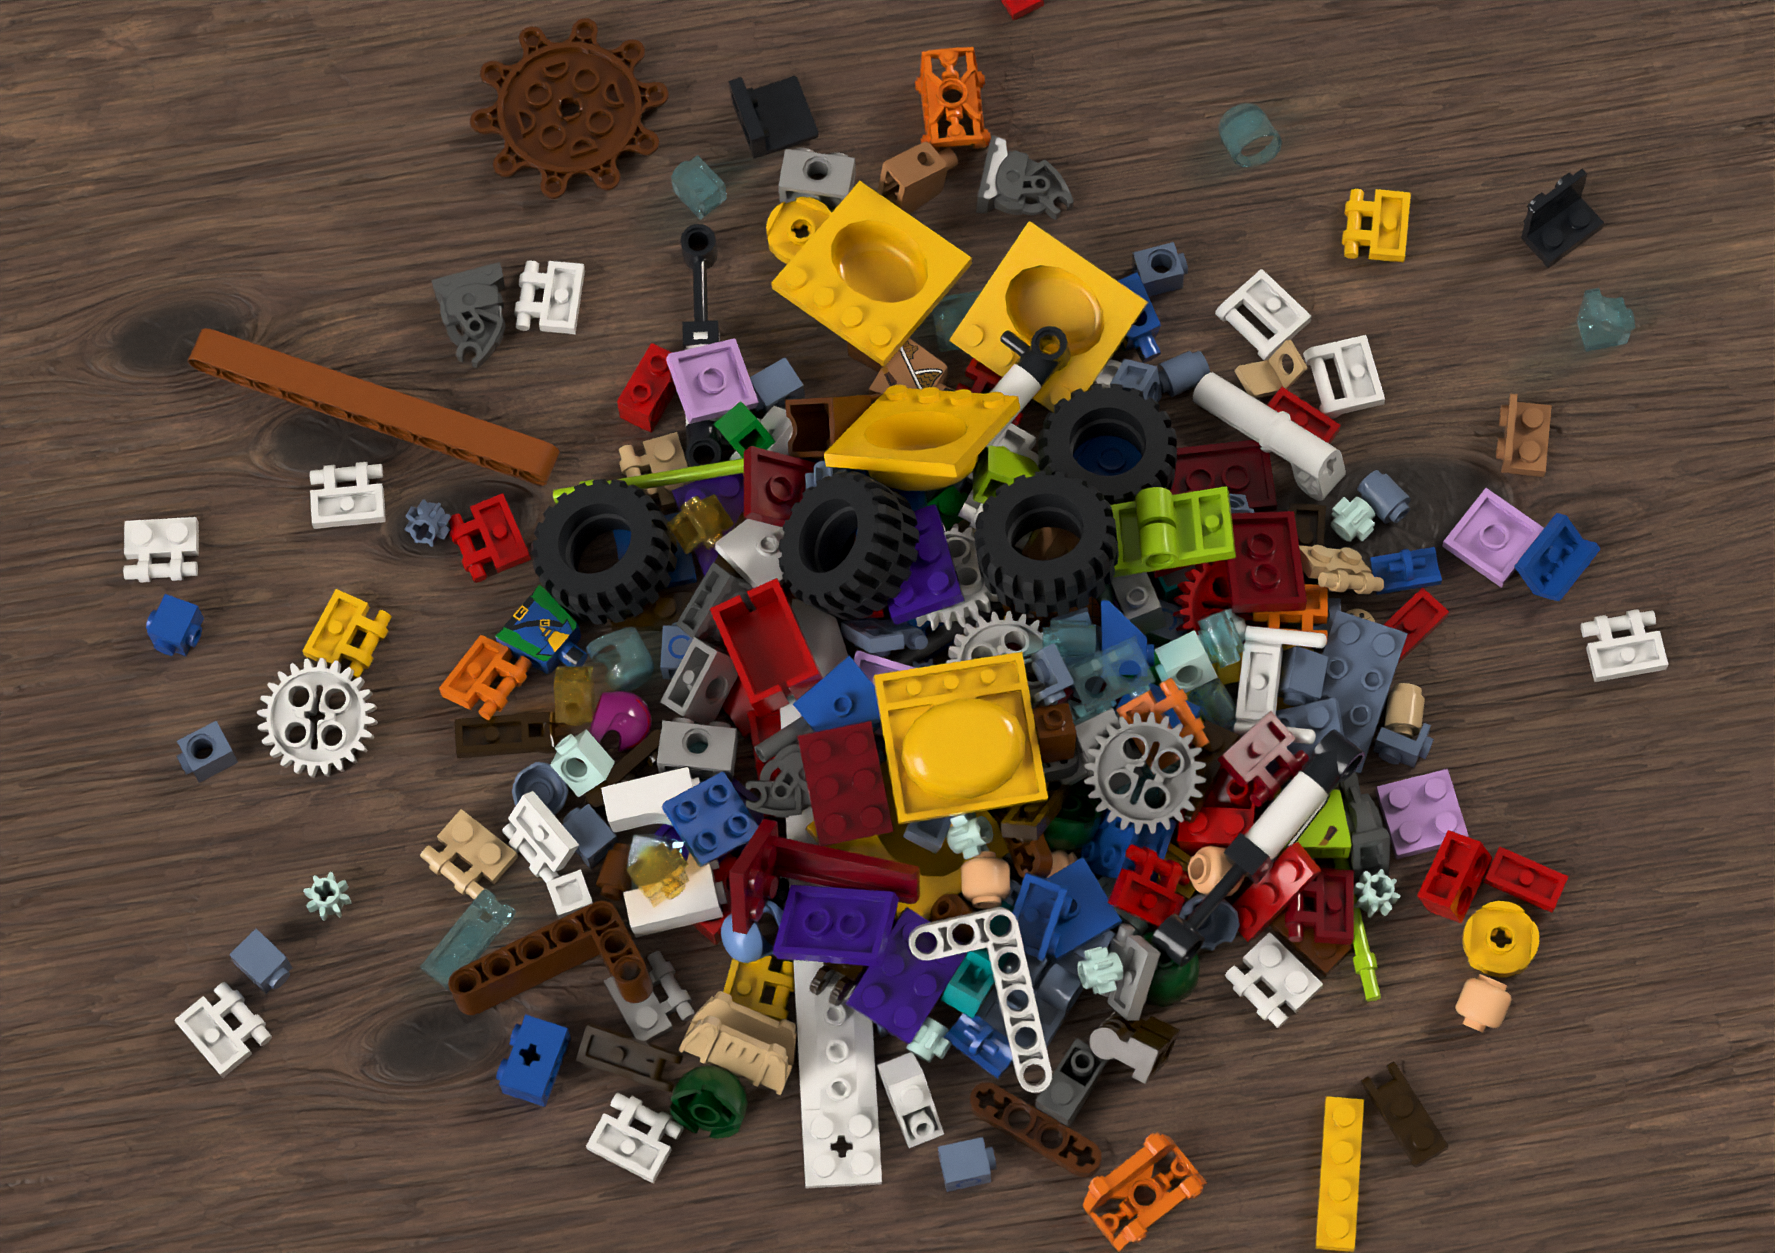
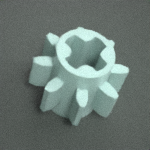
(1353, 519)
(969, 835)
(321, 889)
(1375, 893)
(1100, 970)
(930, 1041)

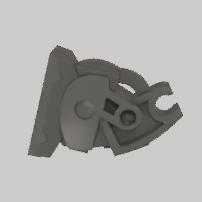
(1019, 184)
(475, 307)
(713, 590)
(789, 790)
(1368, 838)

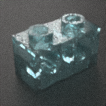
(1107, 665)

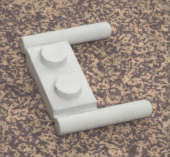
(1262, 675)

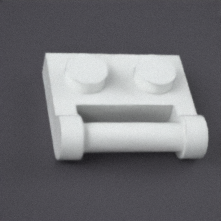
(1271, 306)
(1355, 371)

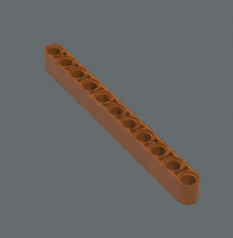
(374, 407)

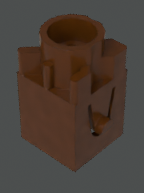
(822, 421)

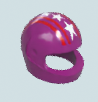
(624, 714)

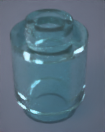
(1071, 637)
(1220, 639)
(1215, 703)

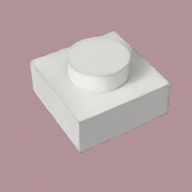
(569, 893)

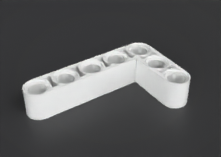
(1004, 982)

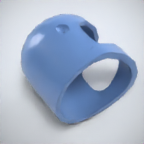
(753, 945)

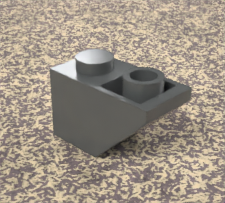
(1071, 1084)

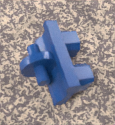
(1407, 570)
(981, 1044)

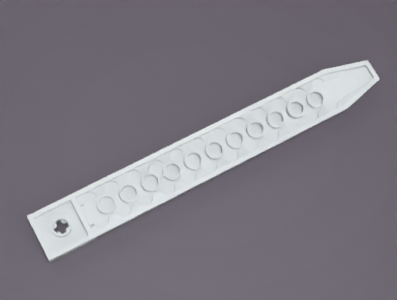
(832, 1040)

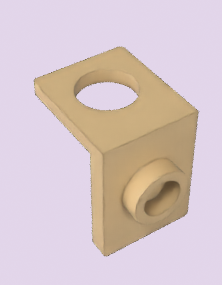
(1268, 376)

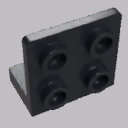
(773, 115)
(1560, 220)

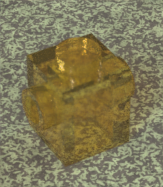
(700, 523)
(574, 695)
(659, 873)

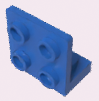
(711, 819)
(1107, 849)

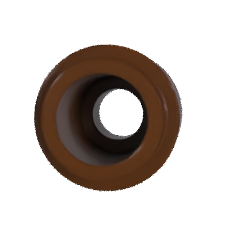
(613, 874)
(950, 906)

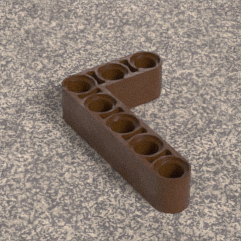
(554, 957)

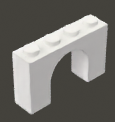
(640, 804)

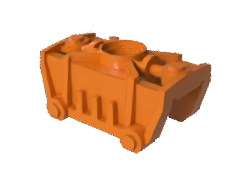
(935, 106)
(1136, 1173)

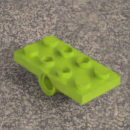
(1173, 530)

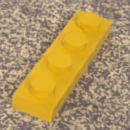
(1339, 1174)

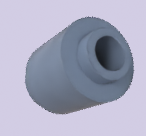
(1182, 372)
(1384, 497)

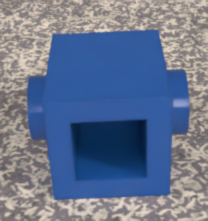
(175, 626)

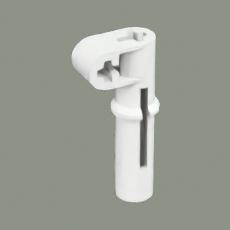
(1313, 461)

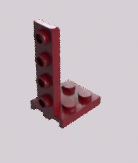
(768, 857)

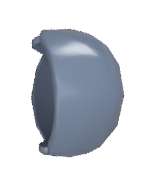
(544, 782)
(1218, 927)

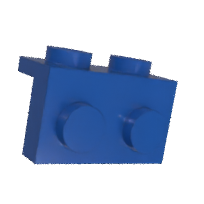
(1556, 559)
(1038, 912)

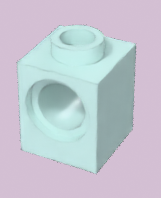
(1185, 662)
(578, 775)

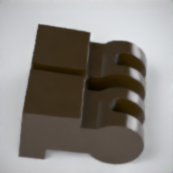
(1136, 1043)

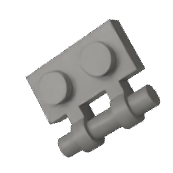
(1138, 963)
(649, 1018)

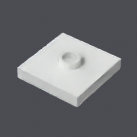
(753, 551)

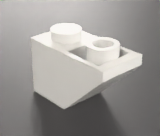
(910, 1099)

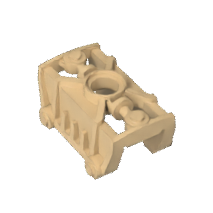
(742, 1041)

